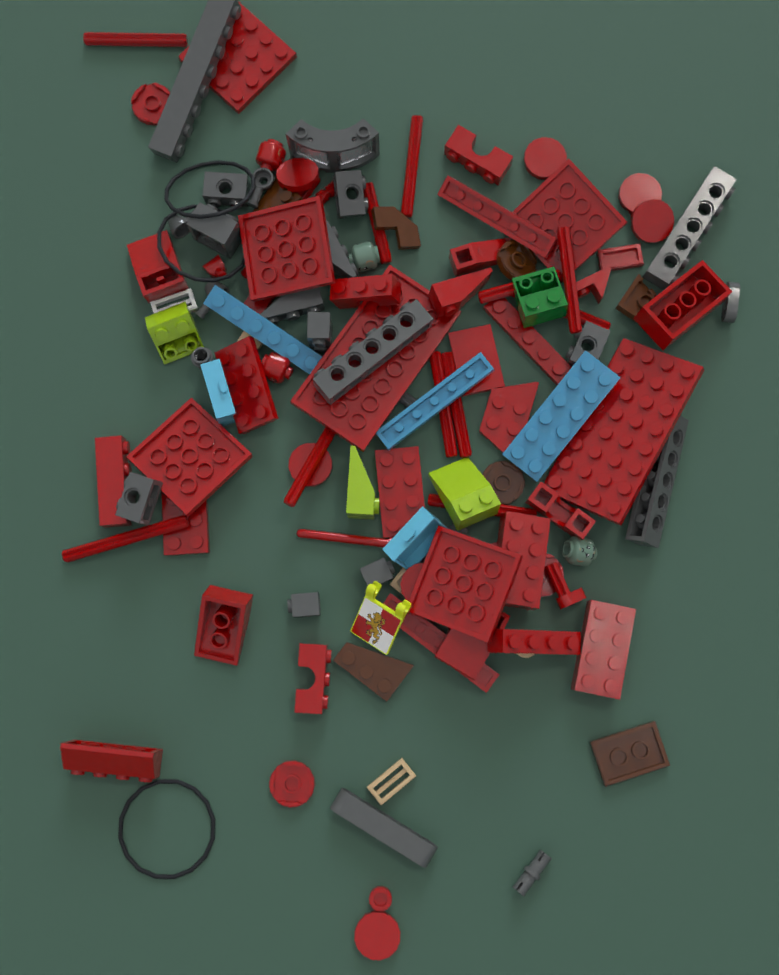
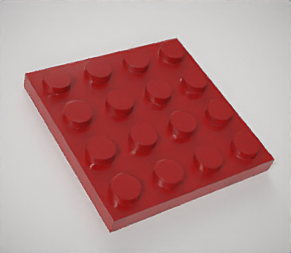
(250, 61)
(573, 202)
(286, 249)
(190, 456)
(464, 583)

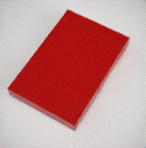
(470, 342)

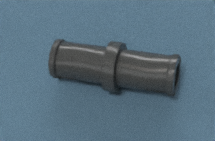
(532, 872)

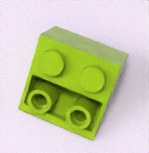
(173, 332)

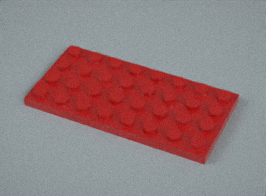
(369, 403)
(625, 433)

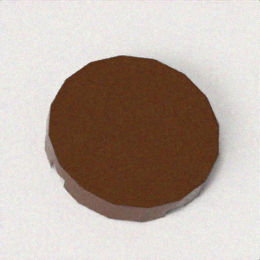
(515, 260)
(505, 480)

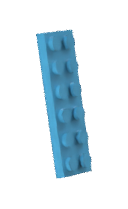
(561, 416)

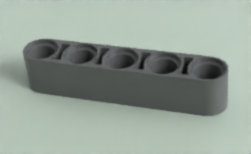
(384, 827)

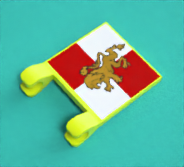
(377, 622)

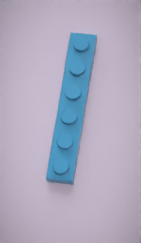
(262, 329)
(435, 401)

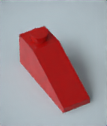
(454, 293)

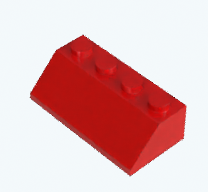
(112, 759)

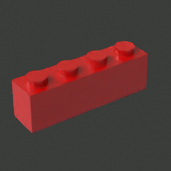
(112, 471)
(535, 642)

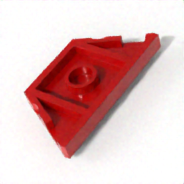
(507, 413)

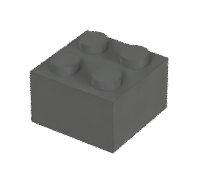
(217, 233)

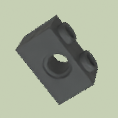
(216, 182)
(344, 206)
(319, 331)
(594, 336)
(142, 510)

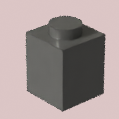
(378, 571)
(304, 604)

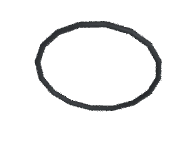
(190, 215)
(175, 268)
(120, 833)

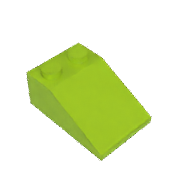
(465, 493)
(360, 494)

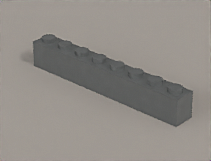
(194, 78)

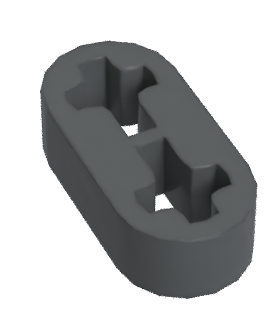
(731, 303)

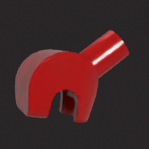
(215, 267)

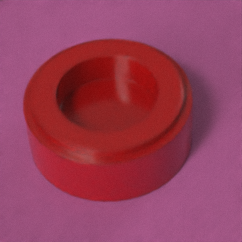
(380, 898)

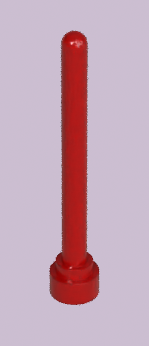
(343, 538)

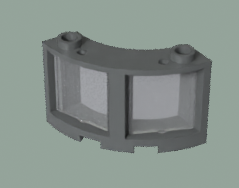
(334, 149)

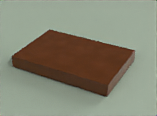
(629, 753)

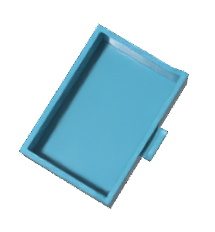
(218, 392)
(414, 539)

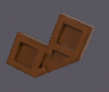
(392, 219)

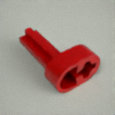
(565, 597)

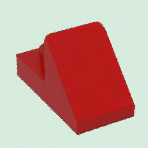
(595, 282)

